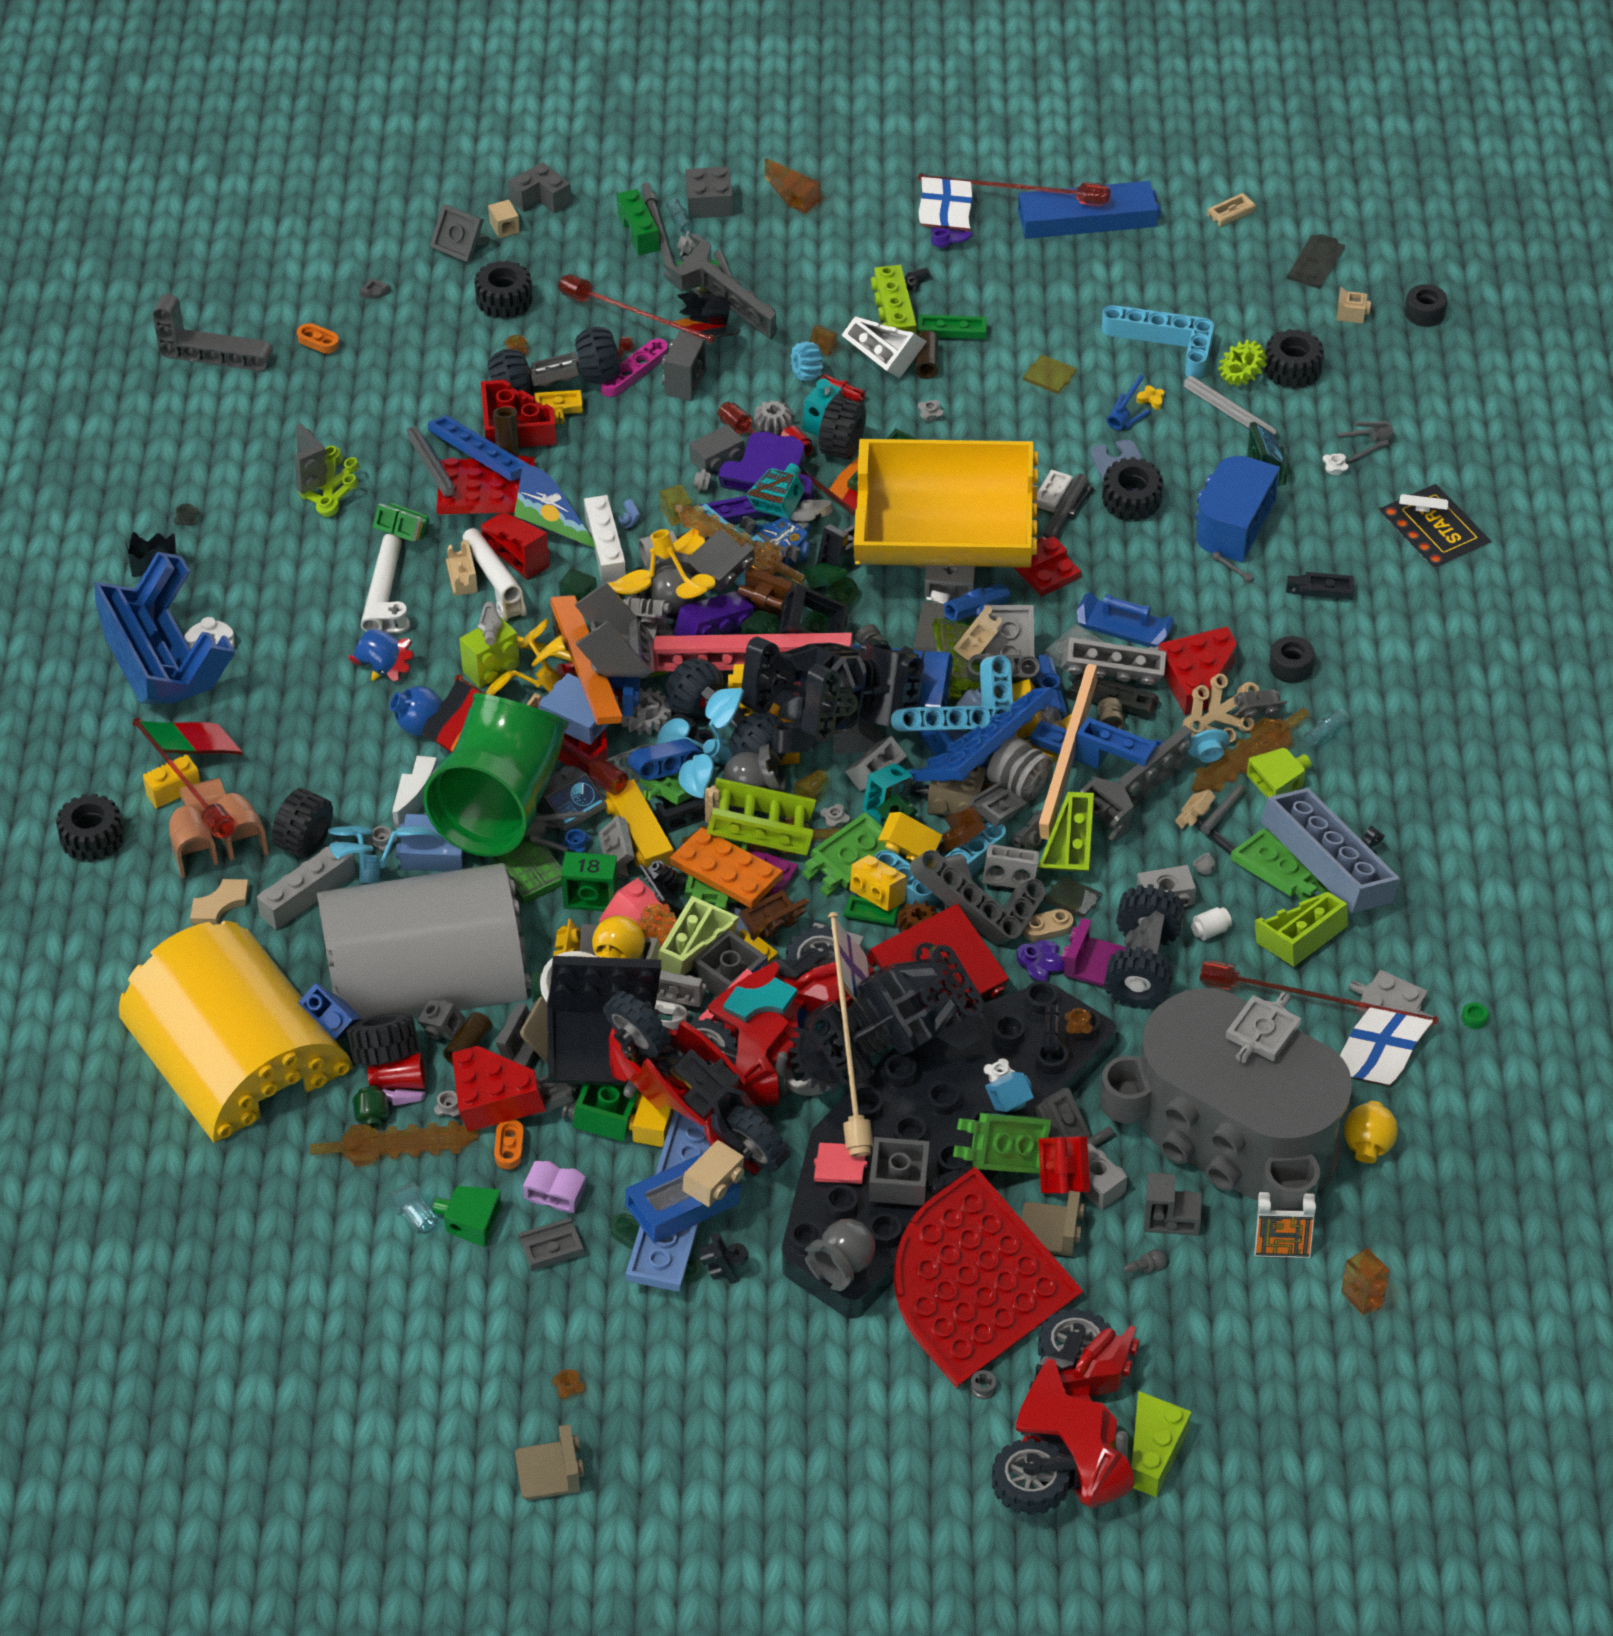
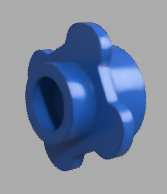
(576, 840)

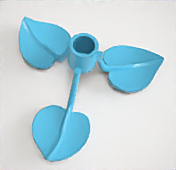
(696, 773)
(369, 865)

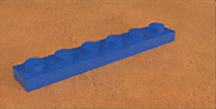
(477, 447)

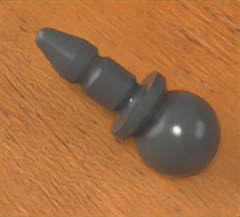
(1152, 1261)

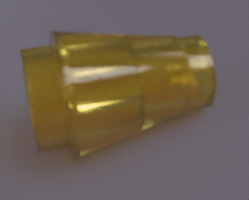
(811, 784)

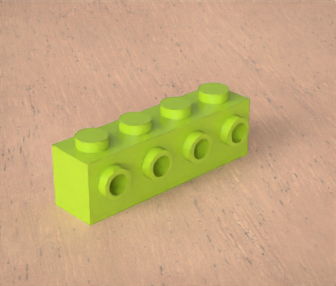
(893, 298)

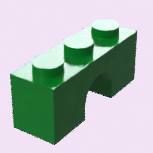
(637, 217)

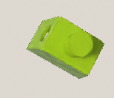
(1278, 772)

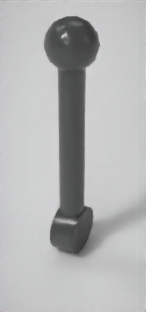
(1247, 577)

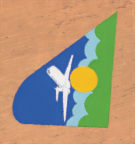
(546, 506)

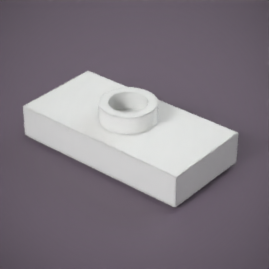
(1053, 490)
(1423, 503)

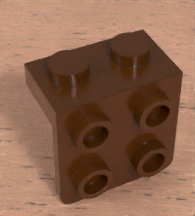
(772, 914)

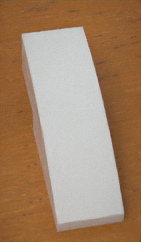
(411, 789)

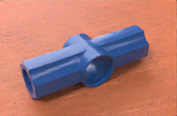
(973, 602)
(1049, 679)

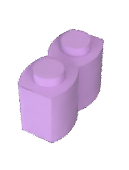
(554, 1186)

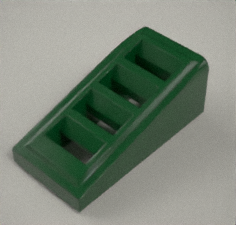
(824, 574)

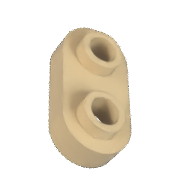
(1051, 925)

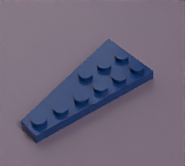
(978, 743)

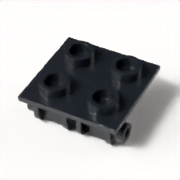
(666, 883)

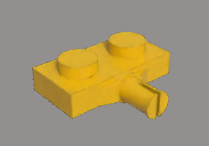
(562, 401)

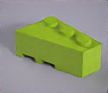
(1072, 836)
(1304, 929)
(1157, 1441)

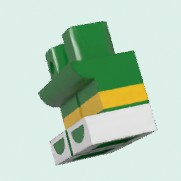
(401, 521)

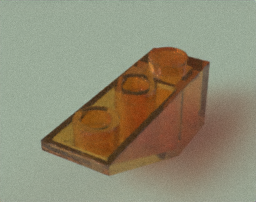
(793, 187)

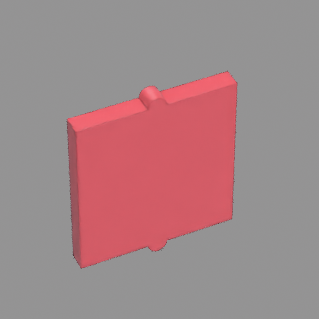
(836, 1165)

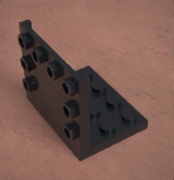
(575, 1014)

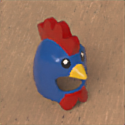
(384, 653)

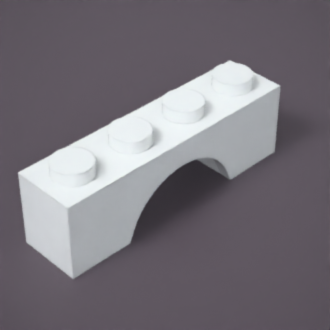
(605, 537)

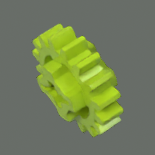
(1242, 363)

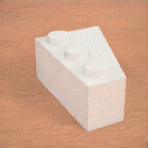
(884, 344)

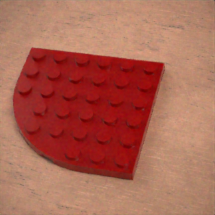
(974, 1278)

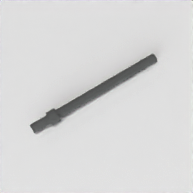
(651, 203)

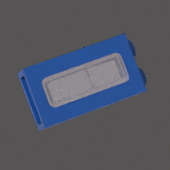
(666, 1209)

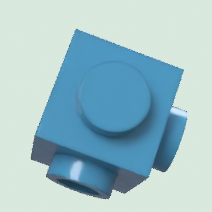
(1010, 1091)

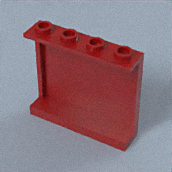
(956, 931)

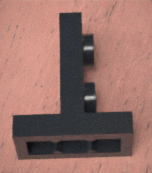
(836, 545)

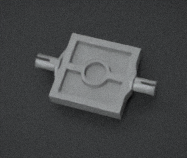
(1390, 992)
(1263, 1028)

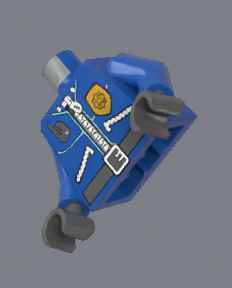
(790, 537)

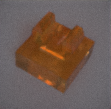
(824, 338)

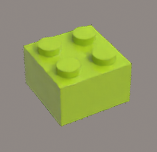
(487, 662)

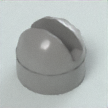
(1204, 864)

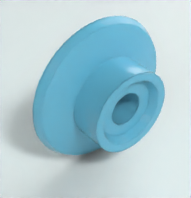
(1209, 745)

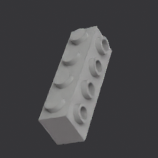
(1114, 660)
(300, 887)

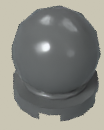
(668, 579)
(756, 769)
(842, 1252)

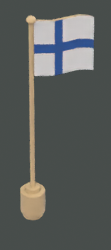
(851, 970)

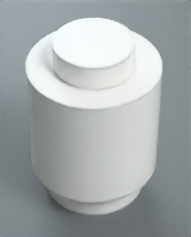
(1211, 923)

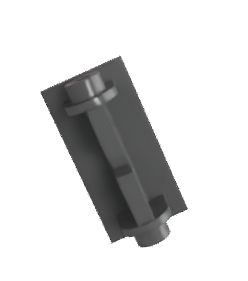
(1267, 703)
(1030, 836)

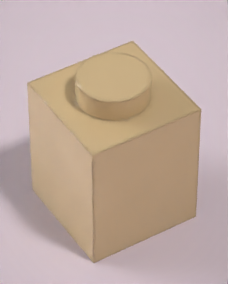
(503, 219)

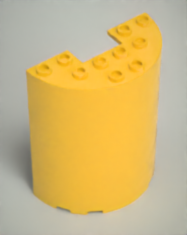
(946, 503)
(225, 1025)

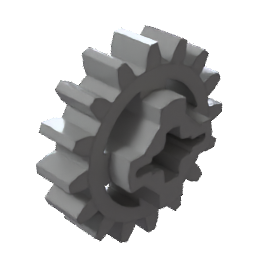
(649, 713)

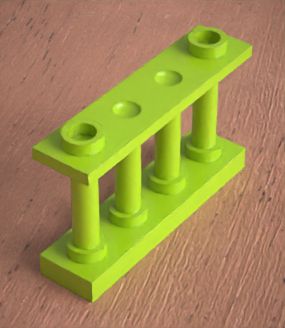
(758, 830)

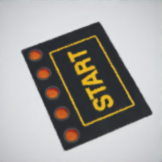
(1438, 533)

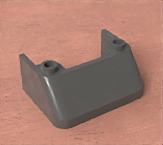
(618, 639)

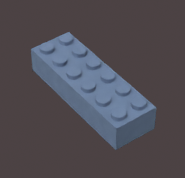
(1330, 850)

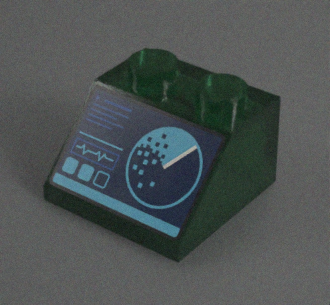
(1265, 448)

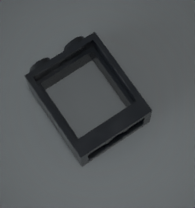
(802, 596)

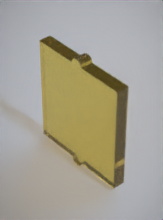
(1049, 374)

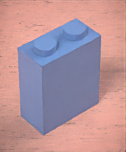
(570, 703)
(427, 851)

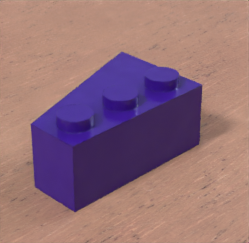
(714, 616)

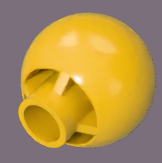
(618, 938)
(1370, 1131)

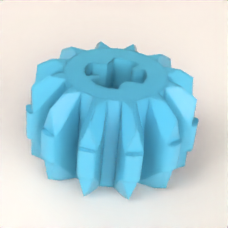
(806, 361)

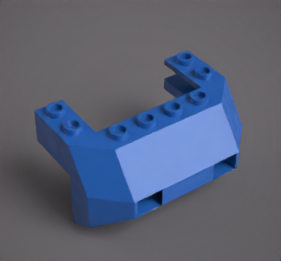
(149, 641)

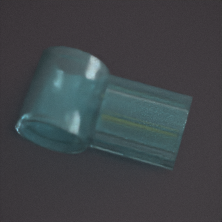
(410, 1203)

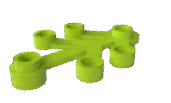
(329, 503)

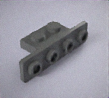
(510, 1042)

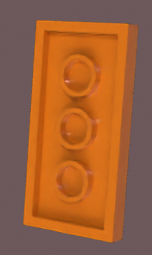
(726, 867)

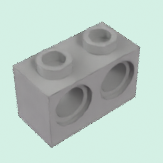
(1011, 862)

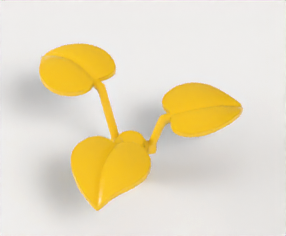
(665, 548)
(546, 675)

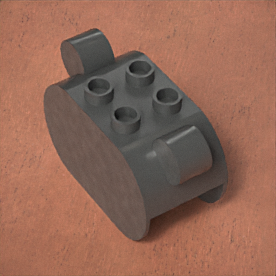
(1236, 1121)

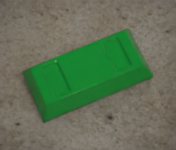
(864, 910)

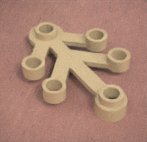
(1216, 711)

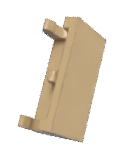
(461, 570)
(978, 634)

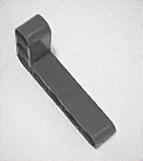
(204, 347)
(979, 901)

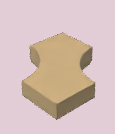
(229, 895)

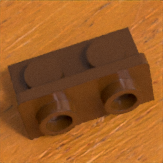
(963, 827)

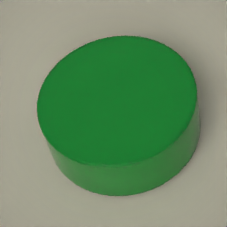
(1474, 1015)

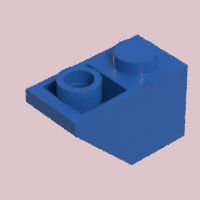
(329, 1011)

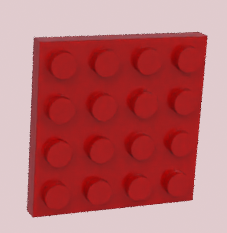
(478, 488)

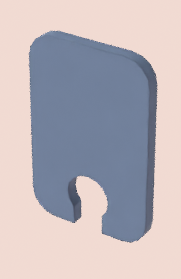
(1103, 460)

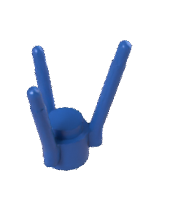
(1120, 414)

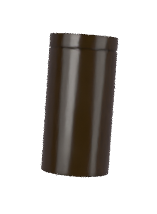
(927, 359)
(506, 429)
(470, 1034)

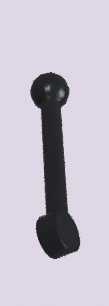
(1089, 489)

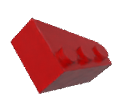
(517, 544)

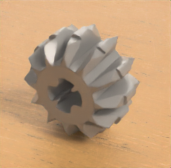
(773, 417)

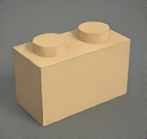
(713, 1173)

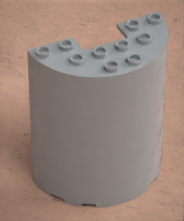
(426, 940)

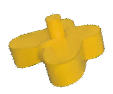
(1152, 396)

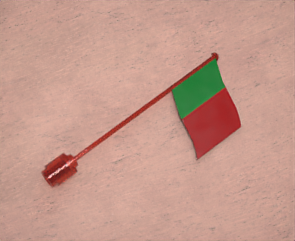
(193, 739)

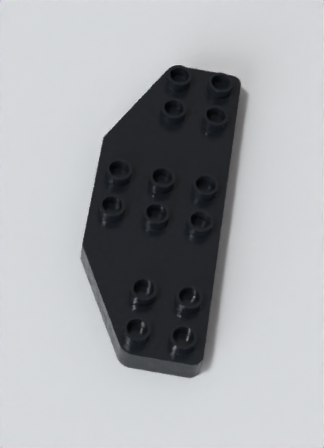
(922, 1100)

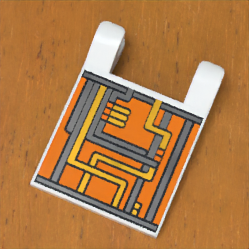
(1284, 1231)

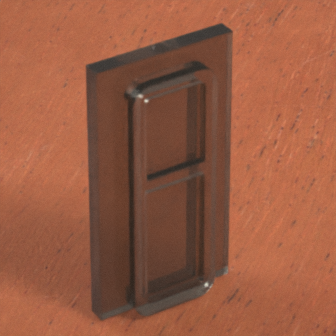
(1316, 260)

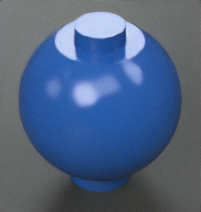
(414, 708)

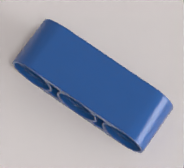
(936, 679)
(662, 759)

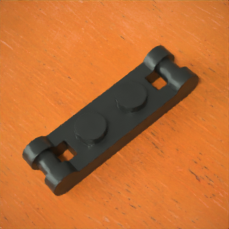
(1127, 695)

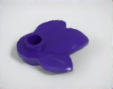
(943, 236)
(1040, 959)

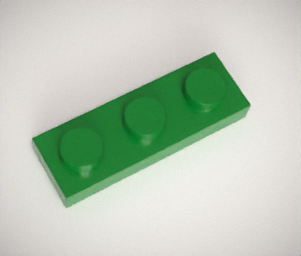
(953, 326)

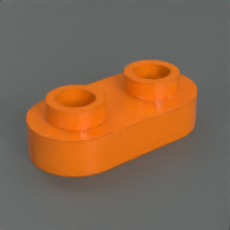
(318, 338)
(509, 1146)

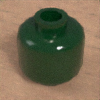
(370, 1106)

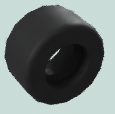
(1426, 305)
(1292, 648)

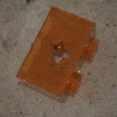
(1365, 1281)

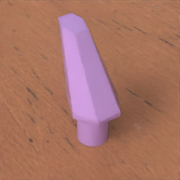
(402, 1096)

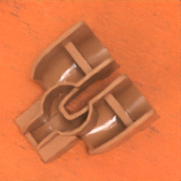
(191, 835)

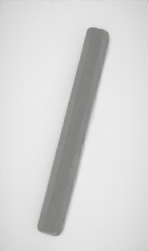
(1224, 404)

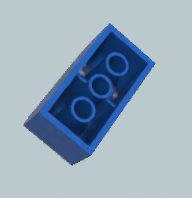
(1235, 505)

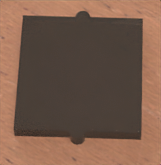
(1072, 897)

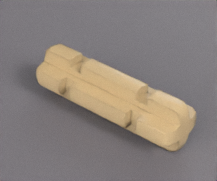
(712, 800)

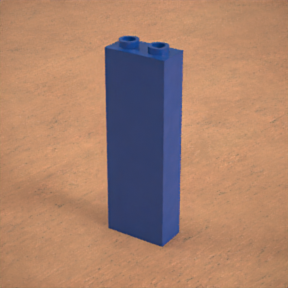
(1060, 214)

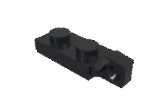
(1321, 585)

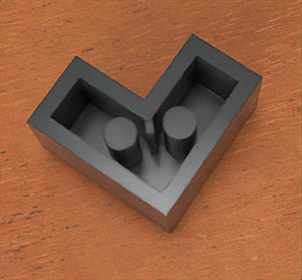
(540, 186)
(1168, 1209)

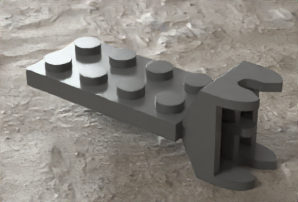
(698, 270)
(1116, 801)

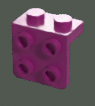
(1087, 956)

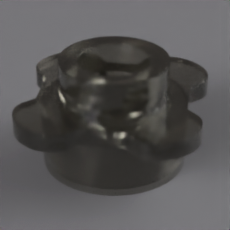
(186, 515)

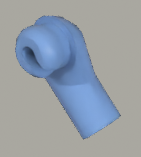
(631, 516)

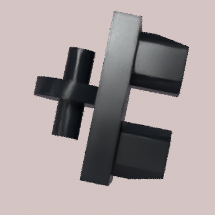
(723, 1258)

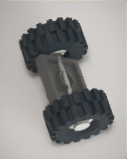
(1140, 973)

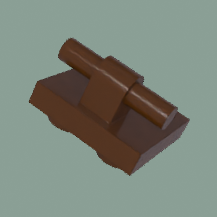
(765, 591)

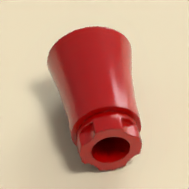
(399, 1074)

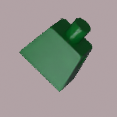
(470, 1213)

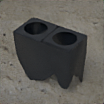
(711, 312)
(142, 551)

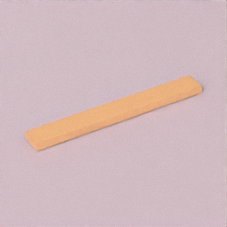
(1067, 752)

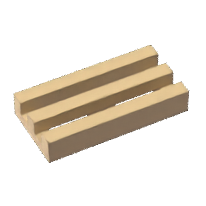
(1234, 212)

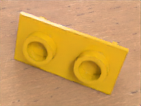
(567, 938)

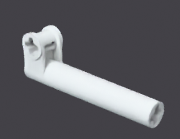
(507, 590)
(378, 610)

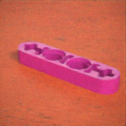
(651, 352)

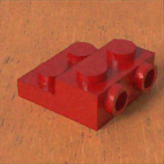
(1049, 567)

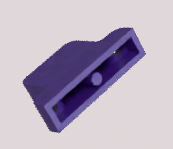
(762, 453)

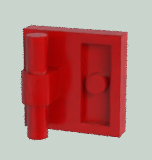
(1064, 1164)

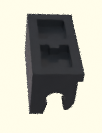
(680, 815)

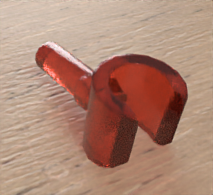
(626, 344)

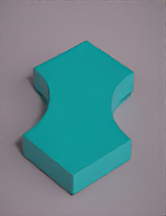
(772, 997)

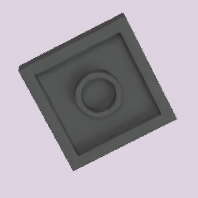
(458, 233)

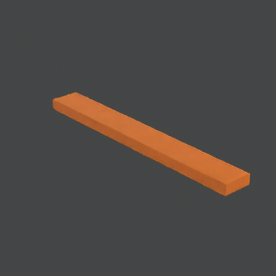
(596, 687)

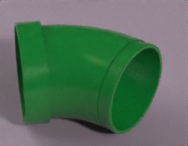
(495, 777)

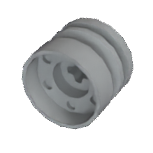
(1020, 768)

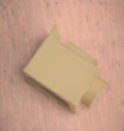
(1352, 306)

